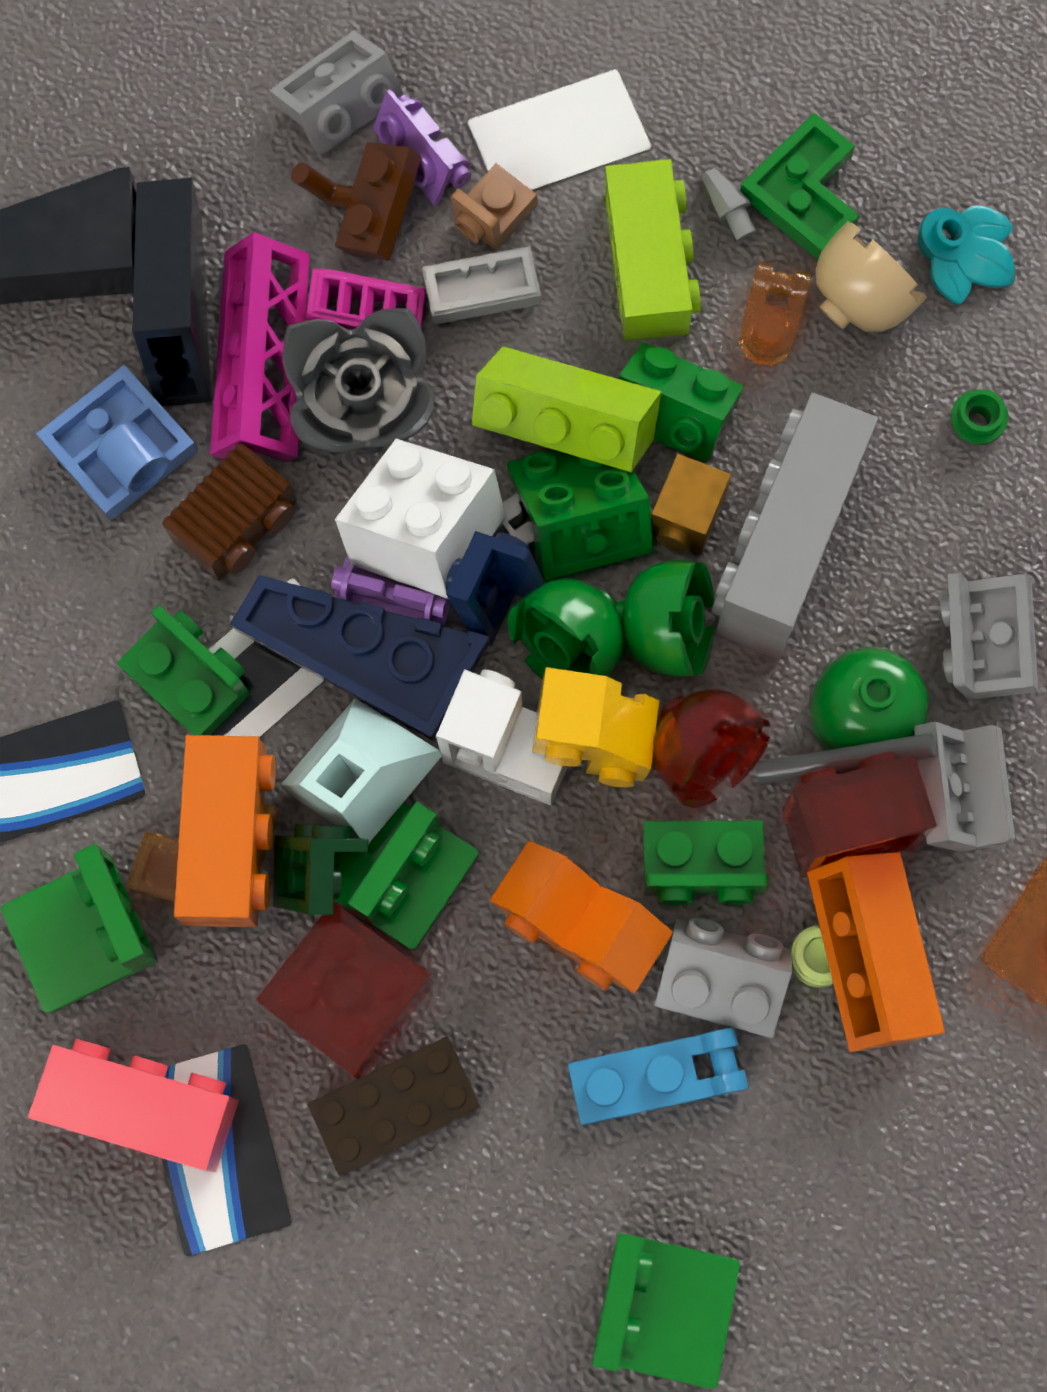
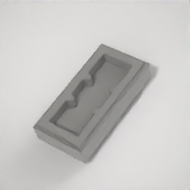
(481, 285)

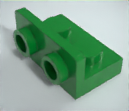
(184, 675)
(704, 859)

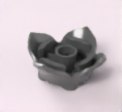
(328, 360)

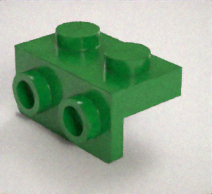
(692, 399)

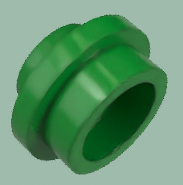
(984, 403)

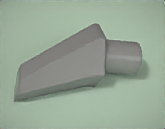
(729, 204)

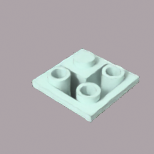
(361, 770)

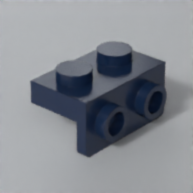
(488, 579)

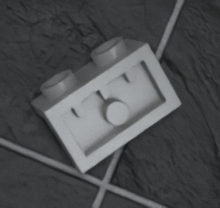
(337, 91)

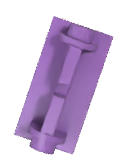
(407, 124)
(395, 597)

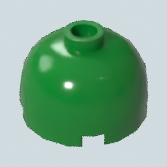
(667, 618)
(568, 628)
(867, 699)

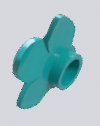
(971, 255)

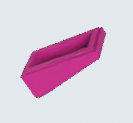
(350, 286)

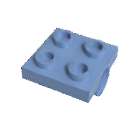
(117, 442)

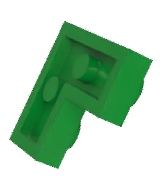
(792, 189)

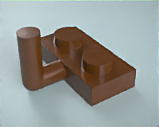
(374, 201)

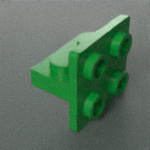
(405, 874)

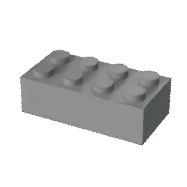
(791, 524)

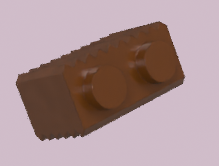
(231, 513)

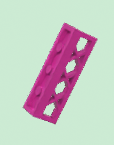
(243, 343)

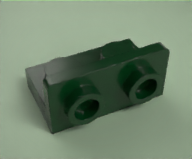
(305, 867)

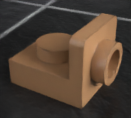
(493, 207)

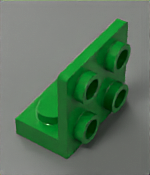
(581, 512)
(78, 932)
(665, 1311)

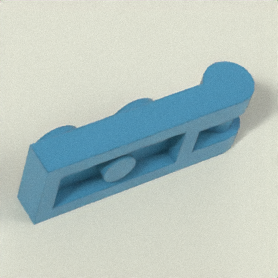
(655, 1077)

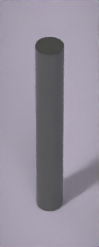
(843, 758)

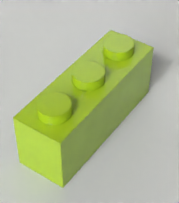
(650, 250)
(566, 408)

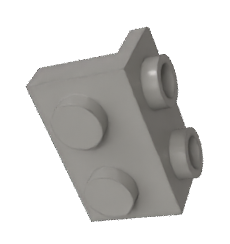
(990, 636)
(967, 788)
(725, 976)

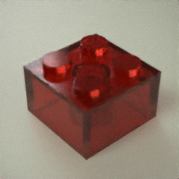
(858, 811)
(346, 991)

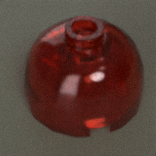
(705, 742)

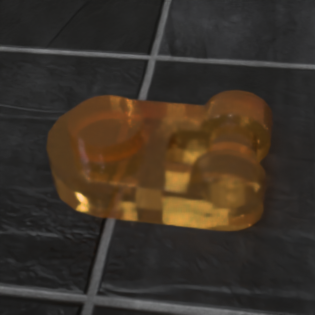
(771, 330)

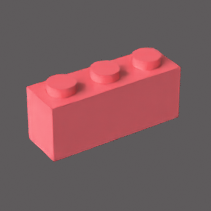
(135, 1105)

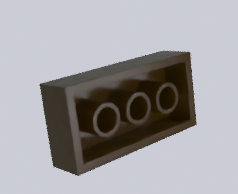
(394, 1106)

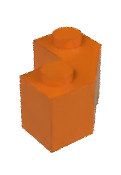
(590, 924)

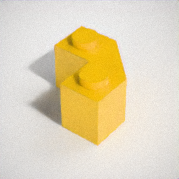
(591, 721)

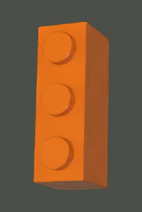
(223, 831)
(875, 951)

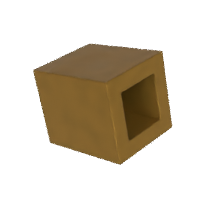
(689, 505)

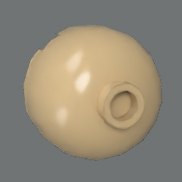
(864, 284)

